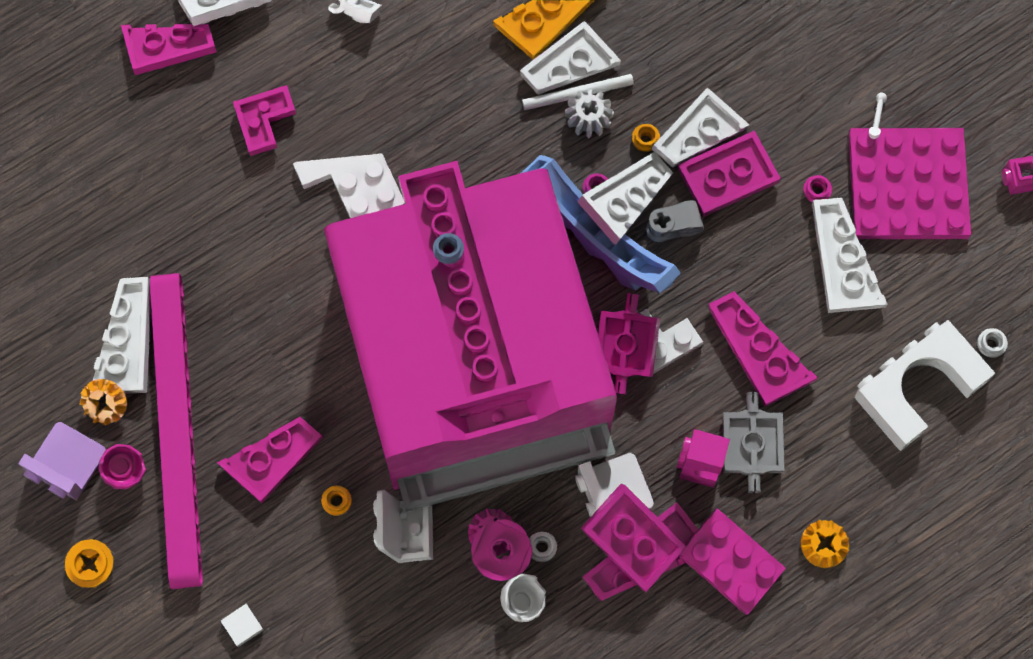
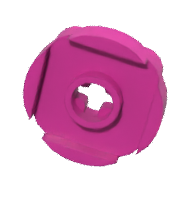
(485, 557)

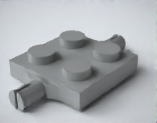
(754, 442)

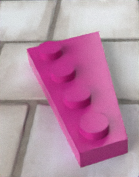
(764, 359)

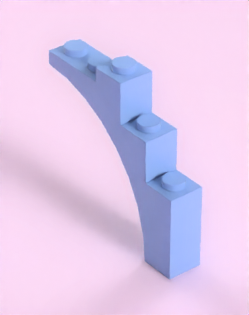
(627, 259)

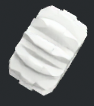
(594, 121)

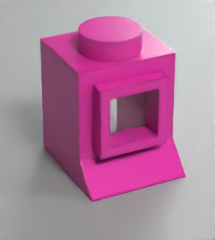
(1018, 175)

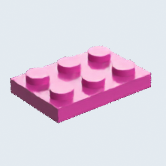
(728, 173)
(633, 537)
(731, 561)

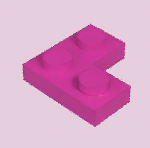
(257, 113)

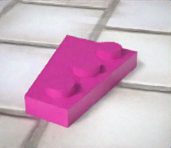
(165, 46)
(270, 461)

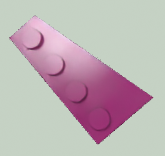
(608, 579)

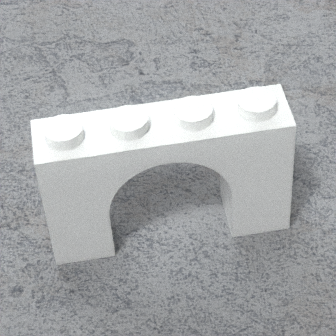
(940, 349)

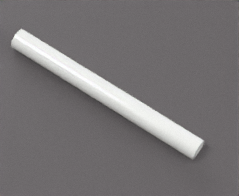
(564, 95)

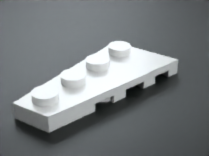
(623, 197)
(843, 261)

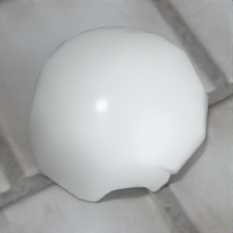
(523, 598)

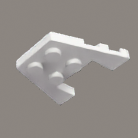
(361, 181)

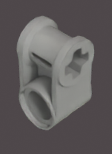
(679, 221)

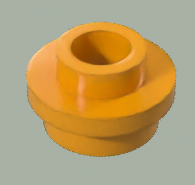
(645, 130)
(336, 491)

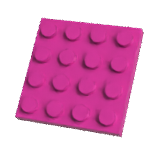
(909, 183)

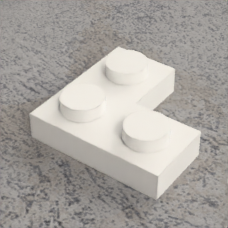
(674, 342)

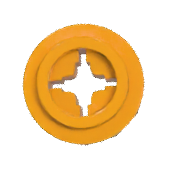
(115, 400)
(810, 543)
(91, 549)

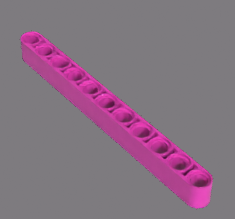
(176, 432)

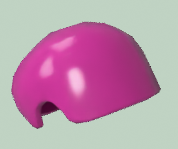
(121, 466)

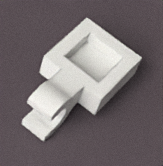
(361, 10)

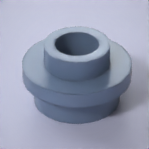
(448, 240)

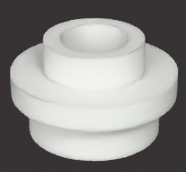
(995, 335)
(549, 540)

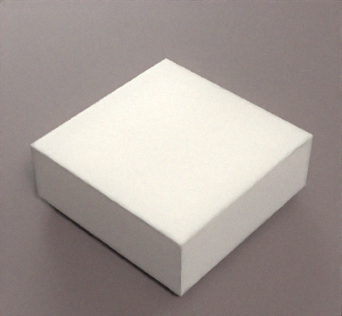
(242, 625)

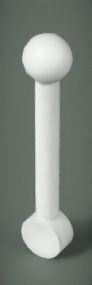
(874, 132)

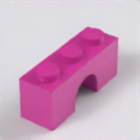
(702, 457)

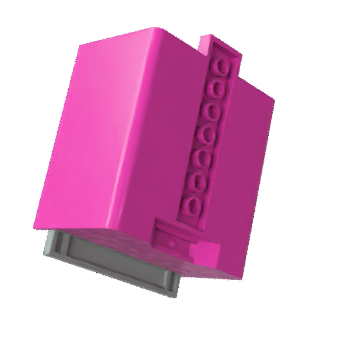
(479, 361)

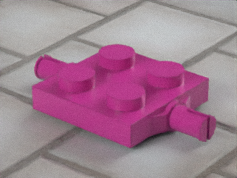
(628, 342)

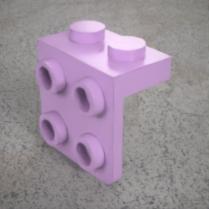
(64, 461)

